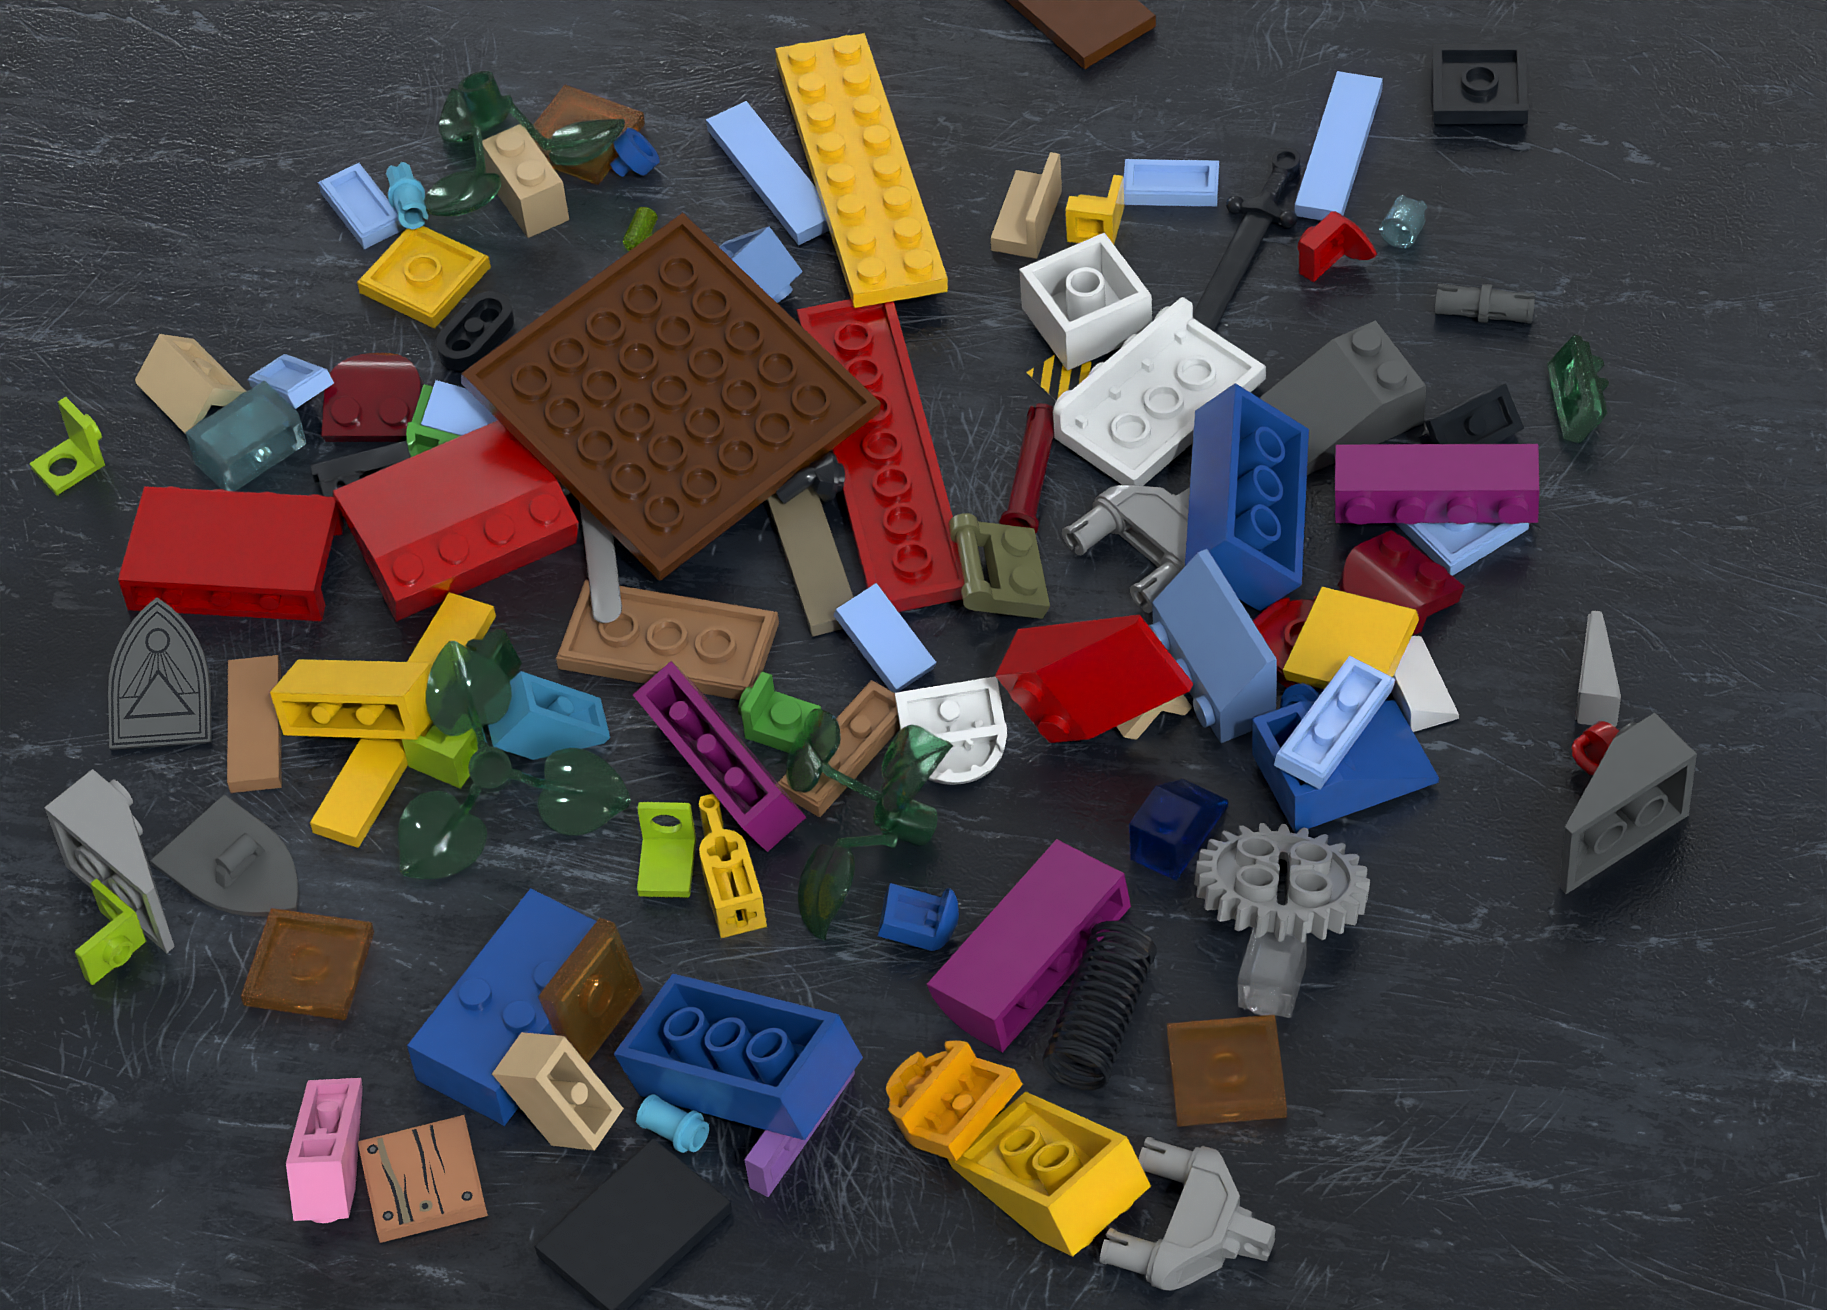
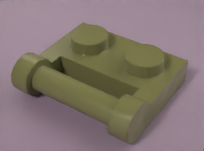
(1011, 563)

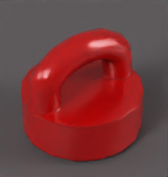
(1596, 743)

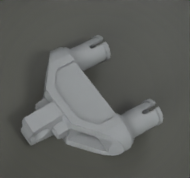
(1148, 521)
(1204, 1225)

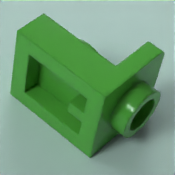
(772, 716)

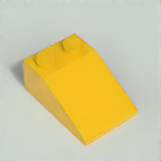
(1054, 1172)

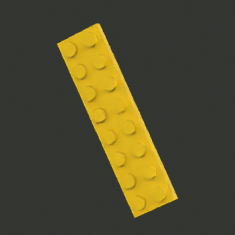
(860, 171)

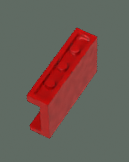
(230, 552)

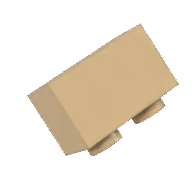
(528, 180)
(557, 1091)

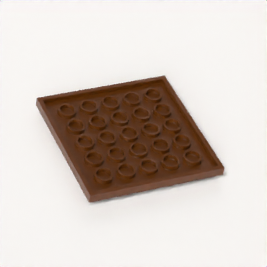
(670, 395)

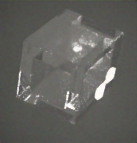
(1271, 974)

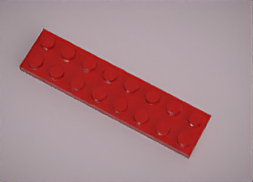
(890, 462)

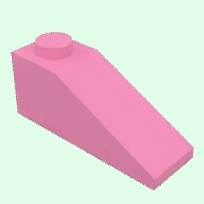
(325, 1150)

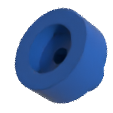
(634, 153)

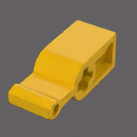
(728, 874)

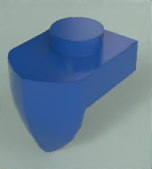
(918, 917)

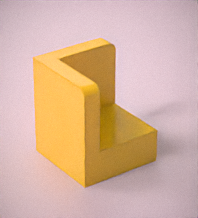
(1095, 215)

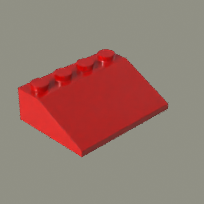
(456, 518)

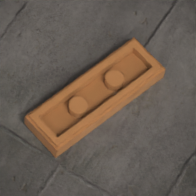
(253, 725)
(864, 731)

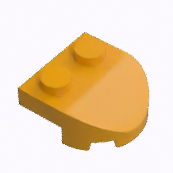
(948, 1098)

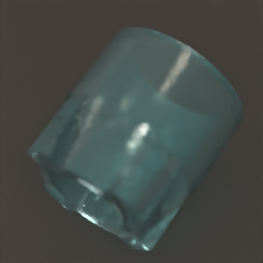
(1403, 222)

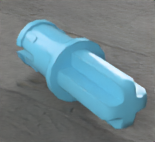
(406, 196)

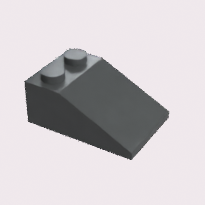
(1351, 394)
(1629, 800)

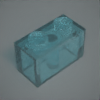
(246, 437)

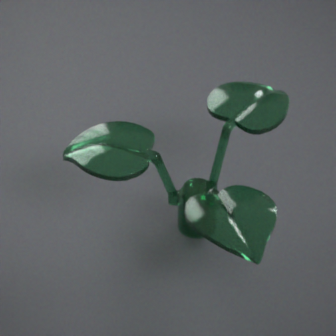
(481, 106)
(905, 768)
(441, 836)

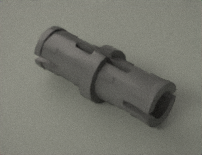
(1485, 303)

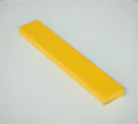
(379, 762)

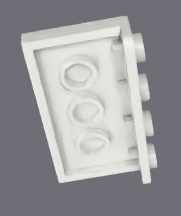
(1143, 400)

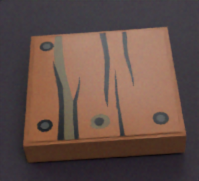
(422, 1178)

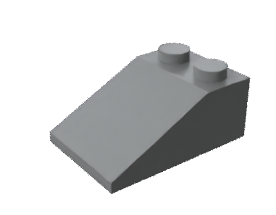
(104, 843)

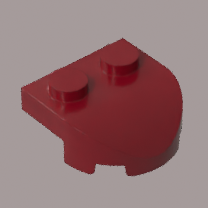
(371, 399)
(1399, 574)

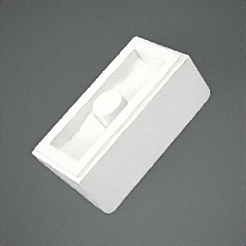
(1420, 689)

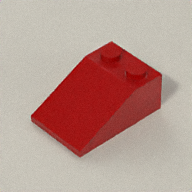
(1089, 675)

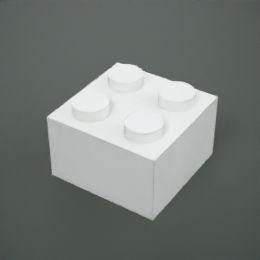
(1085, 300)

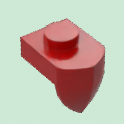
(1328, 242)

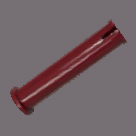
(1030, 468)

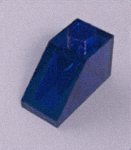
(1173, 826)

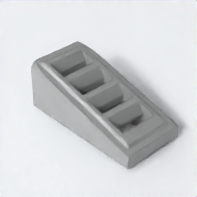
(1598, 685)

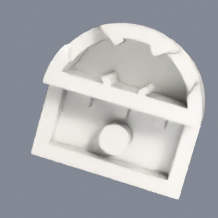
(967, 717)

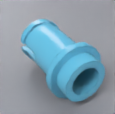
(684, 1129)

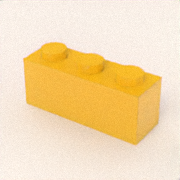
(353, 699)

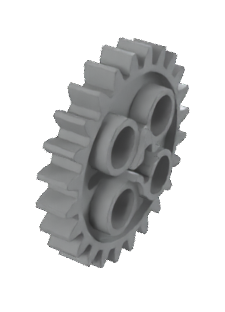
(1320, 887)

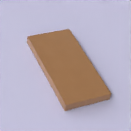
(709, 641)

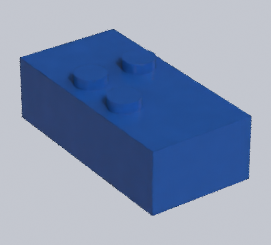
(1249, 495)
(495, 1004)
(739, 1055)

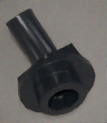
(823, 475)

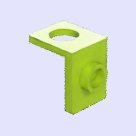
(80, 447)
(666, 851)
(115, 941)

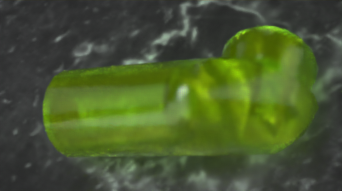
(640, 227)

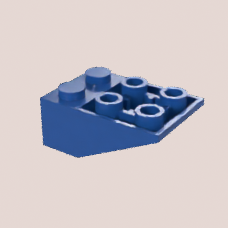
(1377, 768)

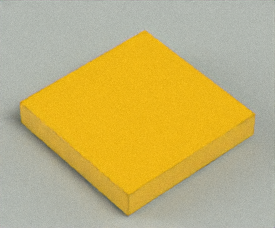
(424, 275)
(1346, 627)

